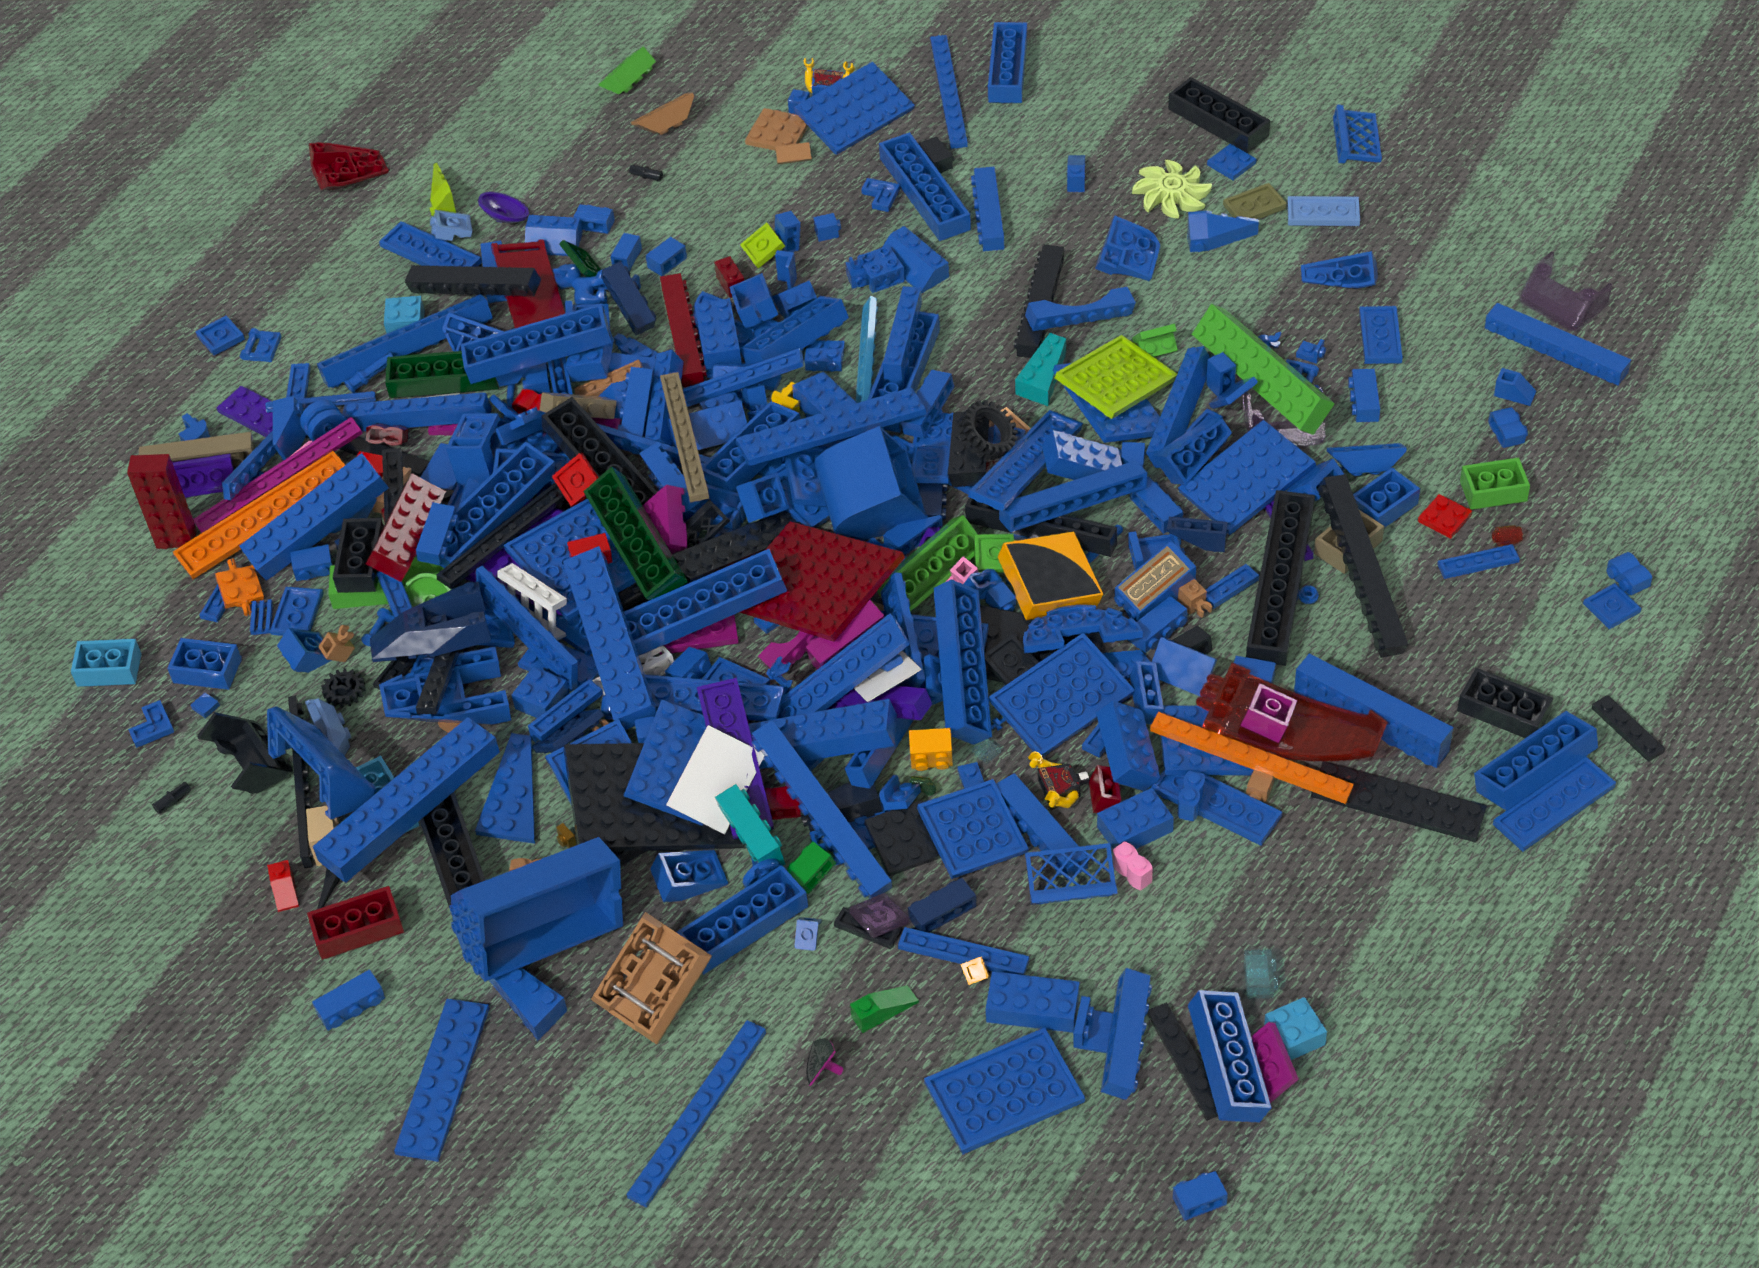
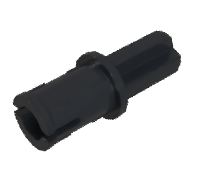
(646, 172)
(171, 798)

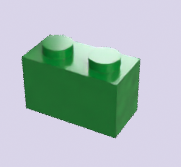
(811, 866)

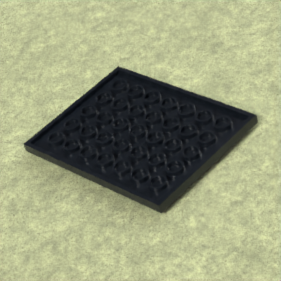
(597, 790)

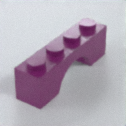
(789, 651)

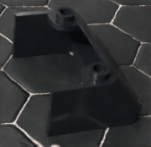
(249, 745)

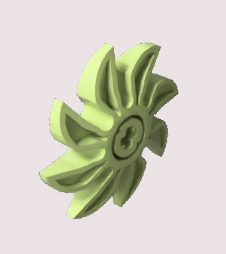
(1171, 189)

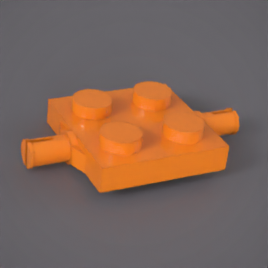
(239, 586)

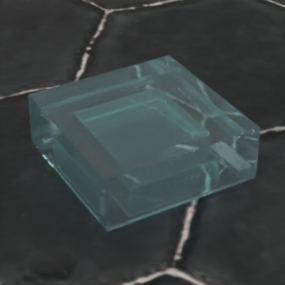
(986, 751)

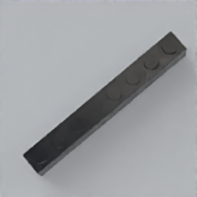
(473, 280)
(1044, 287)
(1091, 535)

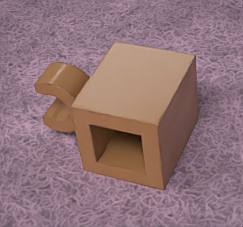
(1193, 597)
(337, 645)

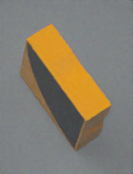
(1049, 574)

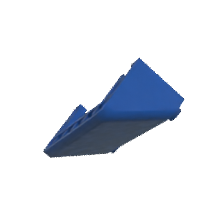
(339, 780)

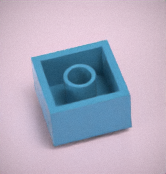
(402, 312)
(1298, 1027)

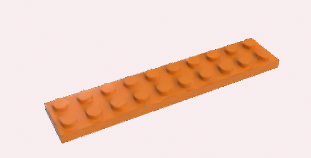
(226, 536)

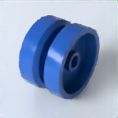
(320, 418)

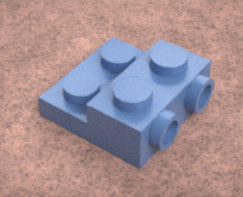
(448, 224)

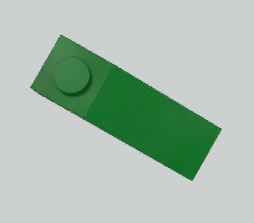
(881, 1006)

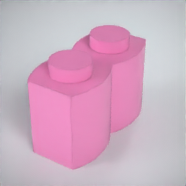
(1133, 866)

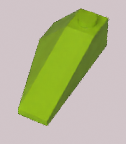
(441, 195)

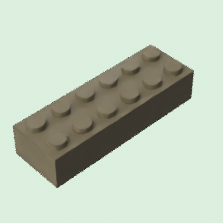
(236, 445)

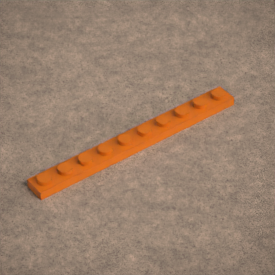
(1252, 757)

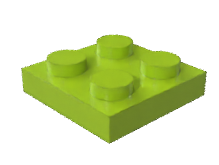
(762, 245)

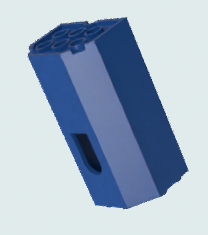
(538, 909)

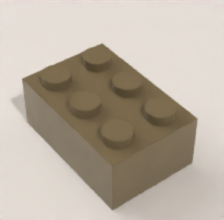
(1327, 547)

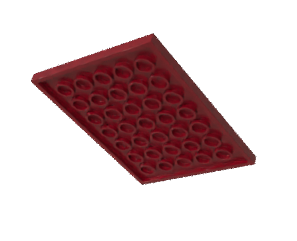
(824, 578)

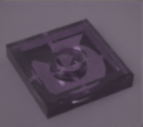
(879, 915)

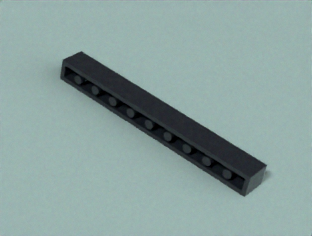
(1363, 566)

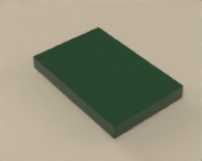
(581, 259)

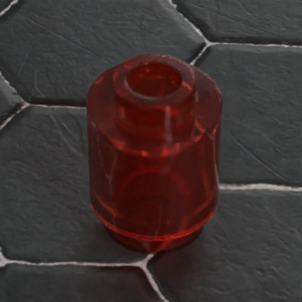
(1507, 535)

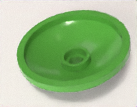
(423, 588)

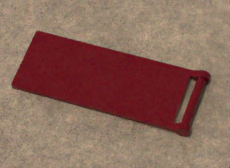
(547, 300)

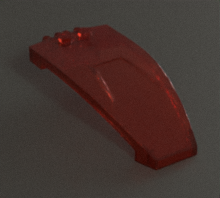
(1314, 729)

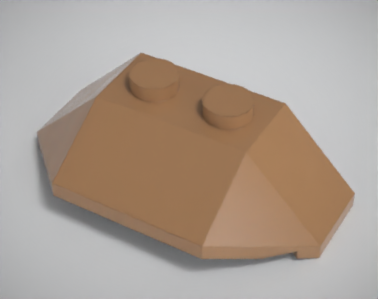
(666, 115)

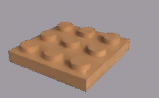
(776, 129)

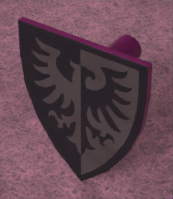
(820, 1058)

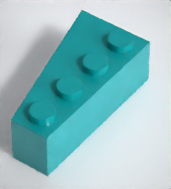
(1037, 378)
(748, 825)

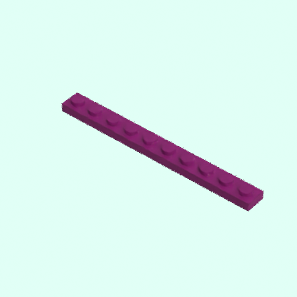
(289, 467)

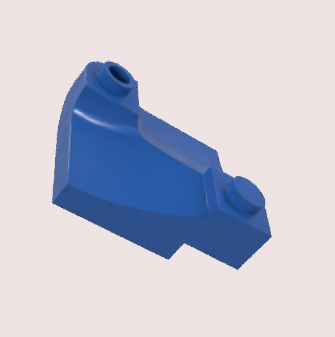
(1128, 250)

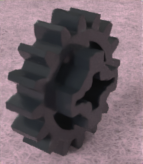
(343, 688)

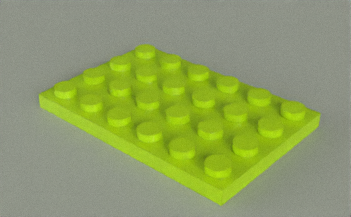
(1116, 376)

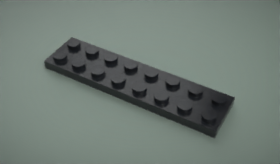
(731, 547)
(1408, 803)

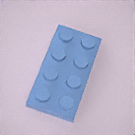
(1323, 211)

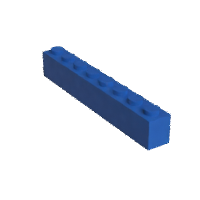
(1557, 344)
(1180, 401)
(417, 411)
(1074, 496)

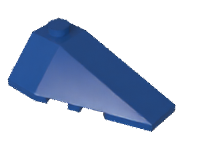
(1345, 271)

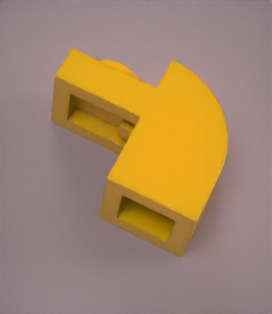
(786, 399)

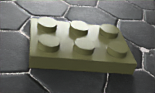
(1255, 203)

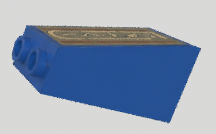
(1155, 581)

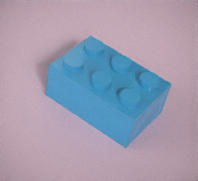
(106, 662)

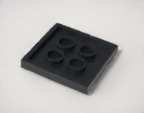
(901, 839)

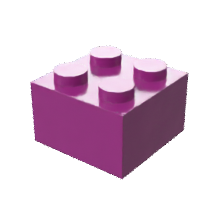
(1269, 713)

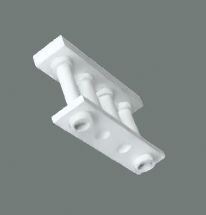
(538, 592)

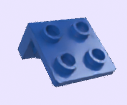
(882, 269)
(1091, 1027)

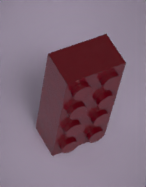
(355, 922)

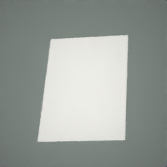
(885, 680)
(713, 768)

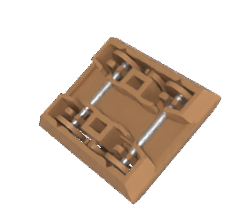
(654, 981)

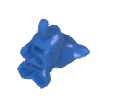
(570, 276)

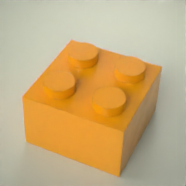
(930, 749)

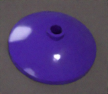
(503, 207)

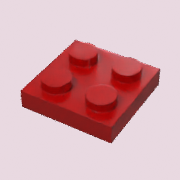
(575, 478)
(1445, 516)

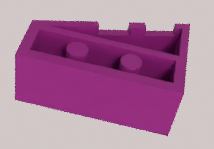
(666, 514)

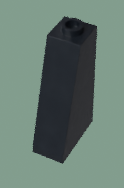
(852, 803)

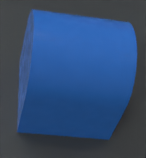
(868, 485)

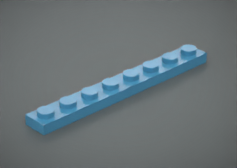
(866, 350)

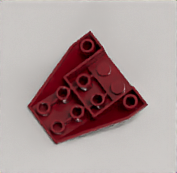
(344, 165)

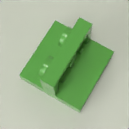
(1157, 340)
(987, 550)

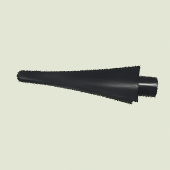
(330, 883)

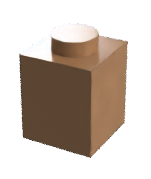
(1260, 786)

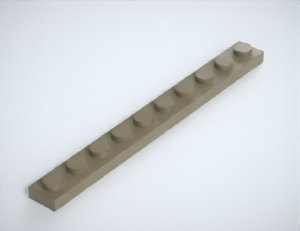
(684, 437)

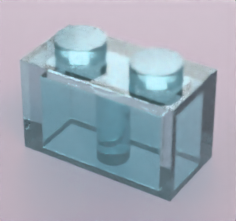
(1259, 974)

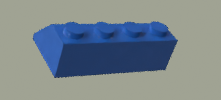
(921, 263)

